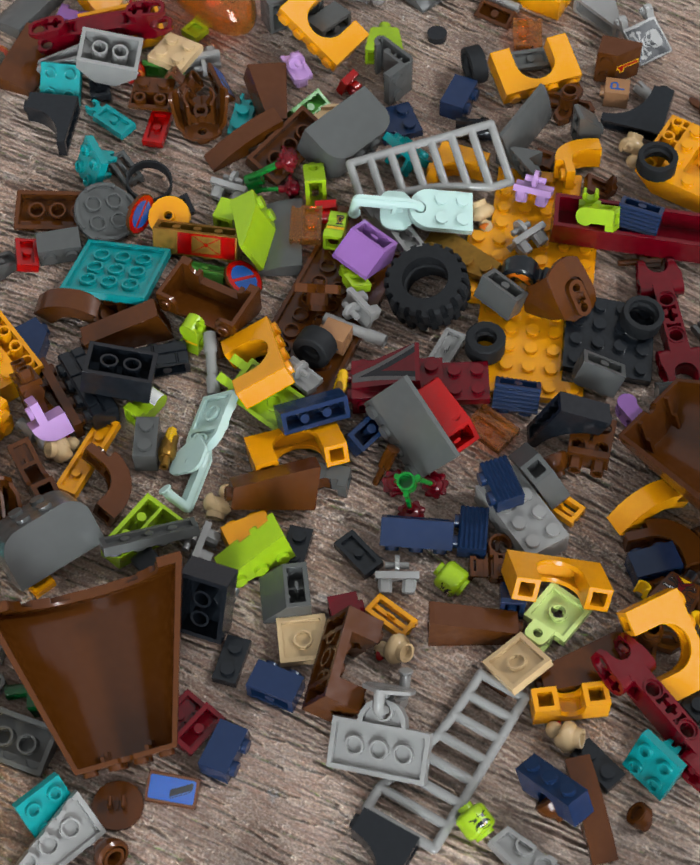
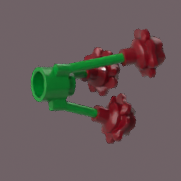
(288, 160)
(405, 483)

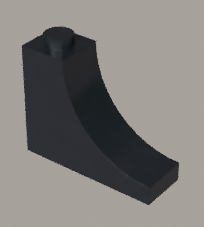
(57, 113)
(645, 119)
(568, 415)
(383, 839)

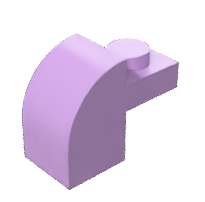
(49, 425)

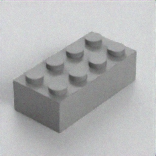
(530, 525)

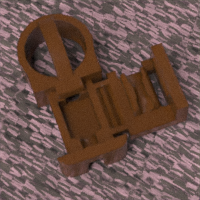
(191, 81)
(492, 564)

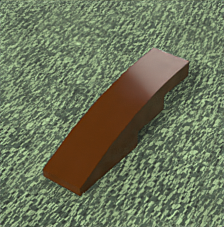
(246, 136)
(596, 827)

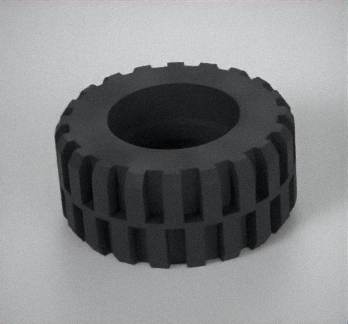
(423, 262)

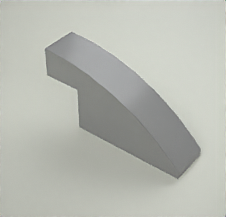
(599, 14)

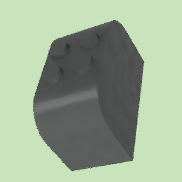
(345, 132)
(45, 537)

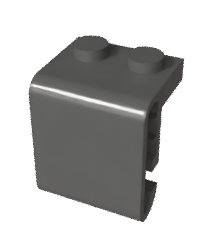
(396, 68)

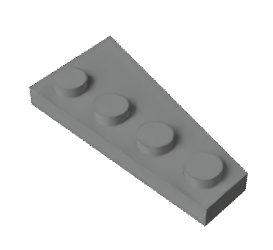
(65, 835)
(517, 850)

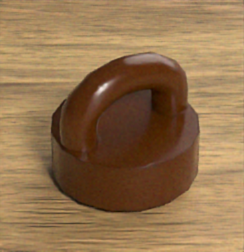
(640, 816)

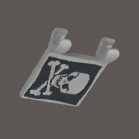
(647, 32)

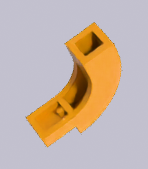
(576, 155)
(644, 505)

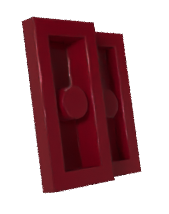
(195, 722)

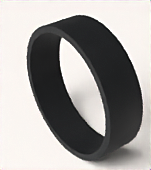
(149, 164)

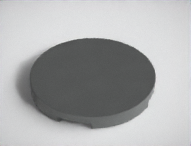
(102, 212)

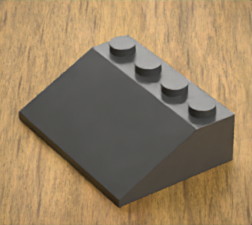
(412, 427)

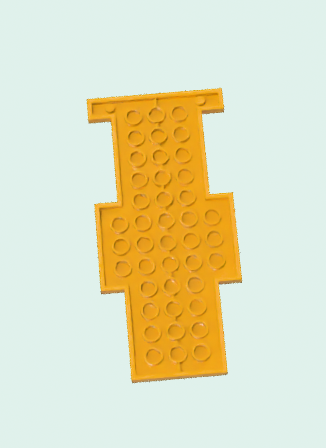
(532, 342)

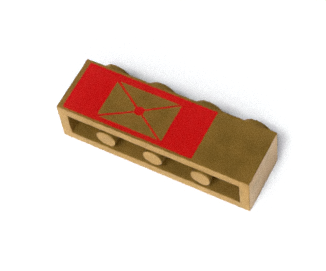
(197, 240)

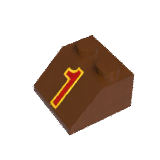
(617, 58)

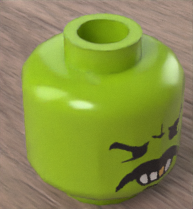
(451, 578)
(475, 821)

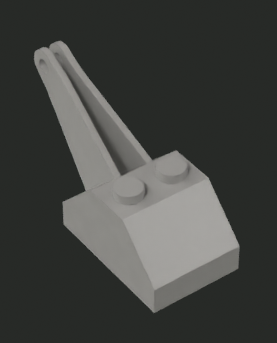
(102, 56)

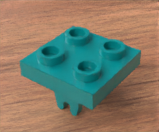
(60, 79)
(397, 139)
(93, 162)
(655, 763)
(41, 803)

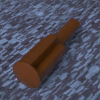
(651, 262)
(386, 462)

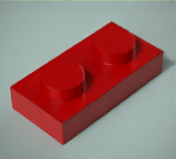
(157, 129)
(26, 255)

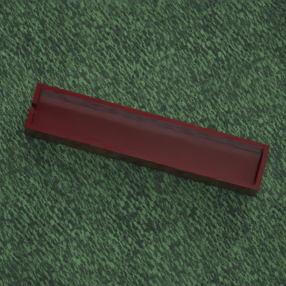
(676, 237)

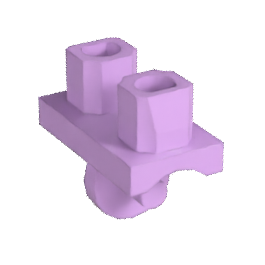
(297, 68)
(531, 186)

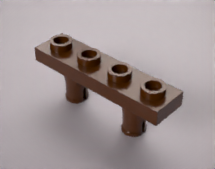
(58, 390)

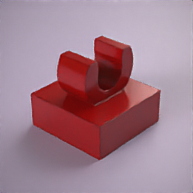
(349, 83)
(328, 205)

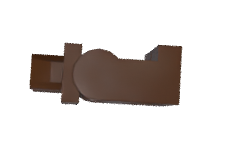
(28, 384)
(590, 452)

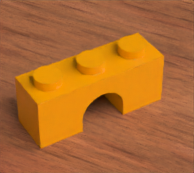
(587, 702)

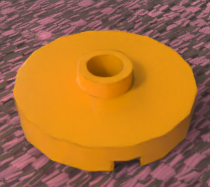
(166, 205)

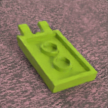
(263, 410)

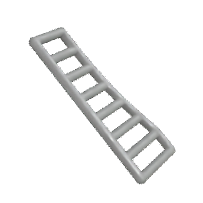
(431, 141)
(471, 781)

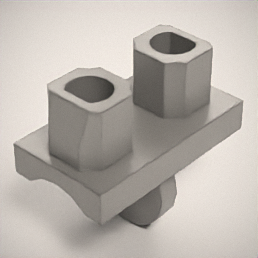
(209, 55)
(229, 184)
(535, 233)
(356, 307)
(305, 378)
(207, 536)
(408, 578)

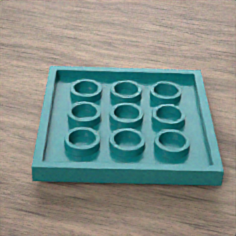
(117, 271)

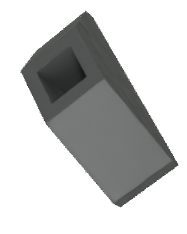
(539, 475)

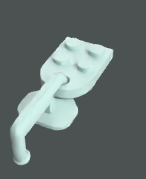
(443, 210)
(196, 455)

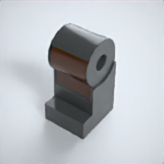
(335, 478)

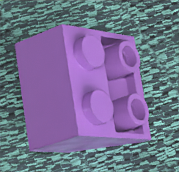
(365, 250)

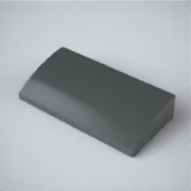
(22, 11)
(527, 122)
(282, 257)
(25, 743)

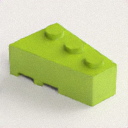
(145, 514)
(258, 552)

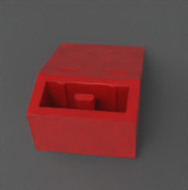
(449, 414)

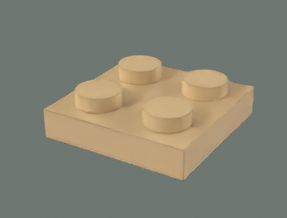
(175, 51)
(299, 638)
(517, 663)

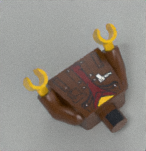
(684, 583)

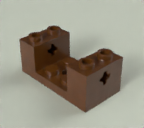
(343, 634)

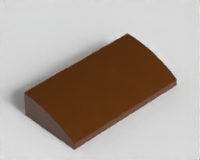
(19, 66)
(270, 148)
(44, 210)

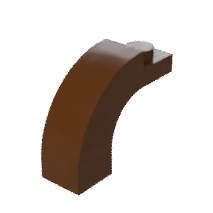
(70, 303)
(30, 468)
(118, 483)
(665, 530)

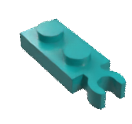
(241, 114)
(111, 119)

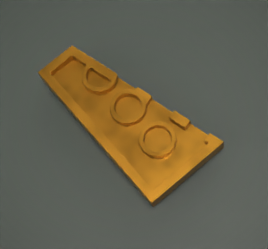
(475, 260)

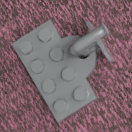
(380, 737)

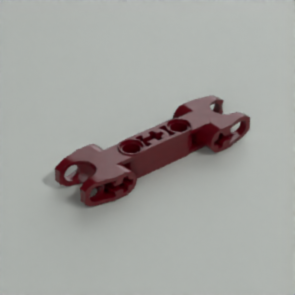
(132, 21)
(663, 287)
(635, 677)

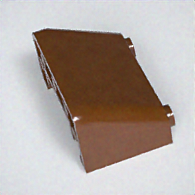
(218, 305)

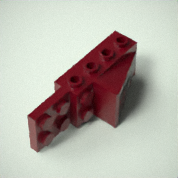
(464, 380)

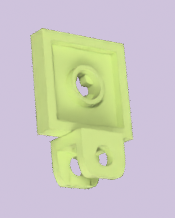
(544, 626)

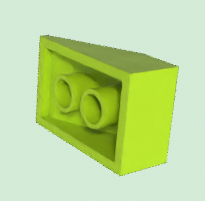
(253, 226)

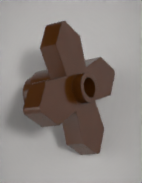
(565, 100)
(317, 293)
(657, 640)

